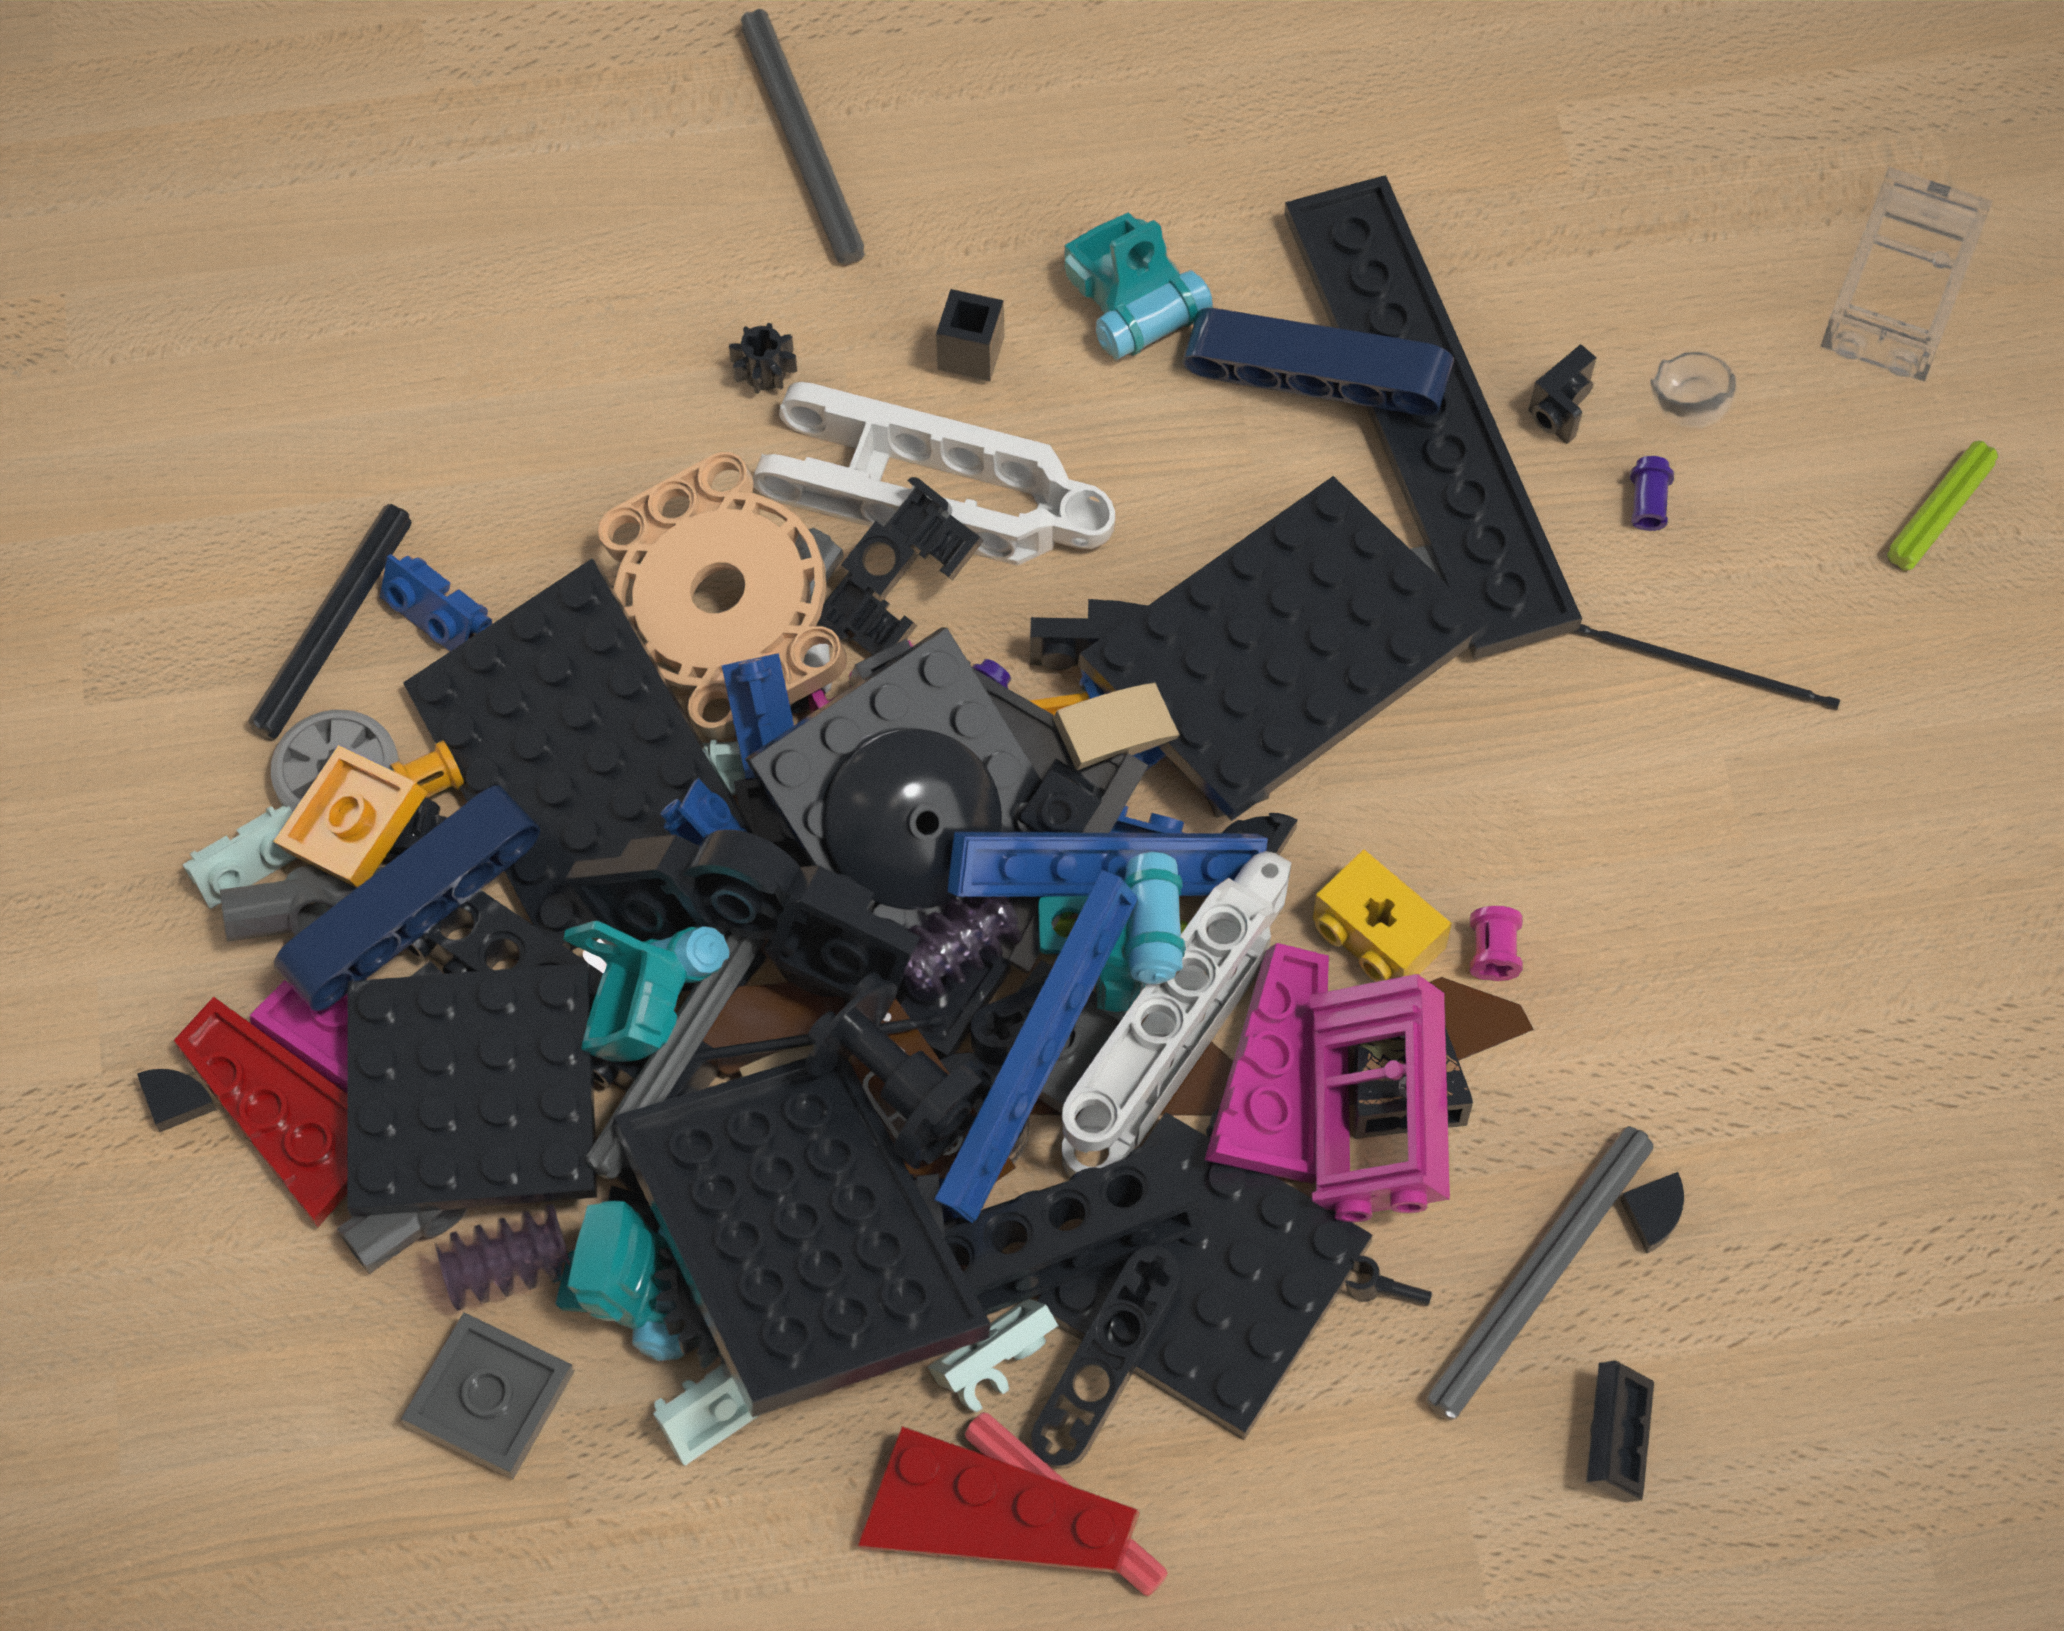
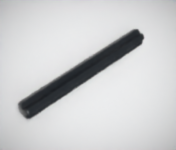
(329, 622)

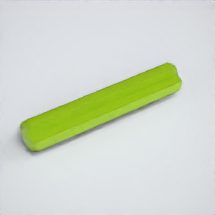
(1942, 505)

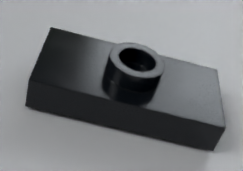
(1620, 1431)

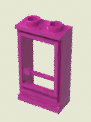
(1366, 1015)

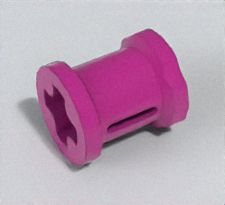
(1496, 943)

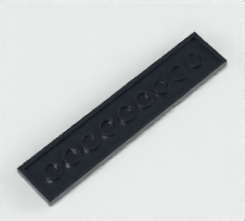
(1448, 462)

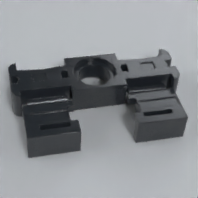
(913, 525)

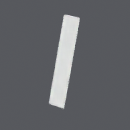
(1199, 1048)

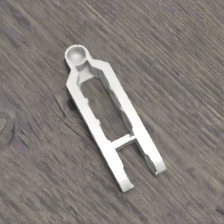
(888, 430)
(1135, 1059)

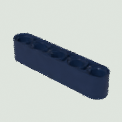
(1318, 361)
(406, 898)

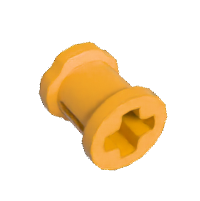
(432, 771)

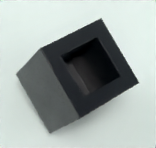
(970, 334)

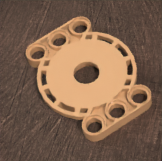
(712, 538)

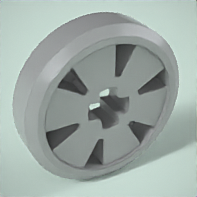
(312, 742)

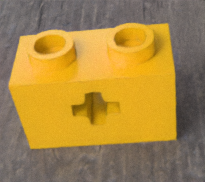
(1402, 928)

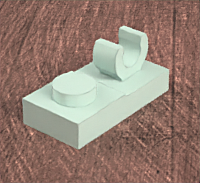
(1011, 1335)
(702, 1415)

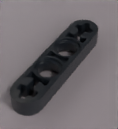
(1115, 1360)

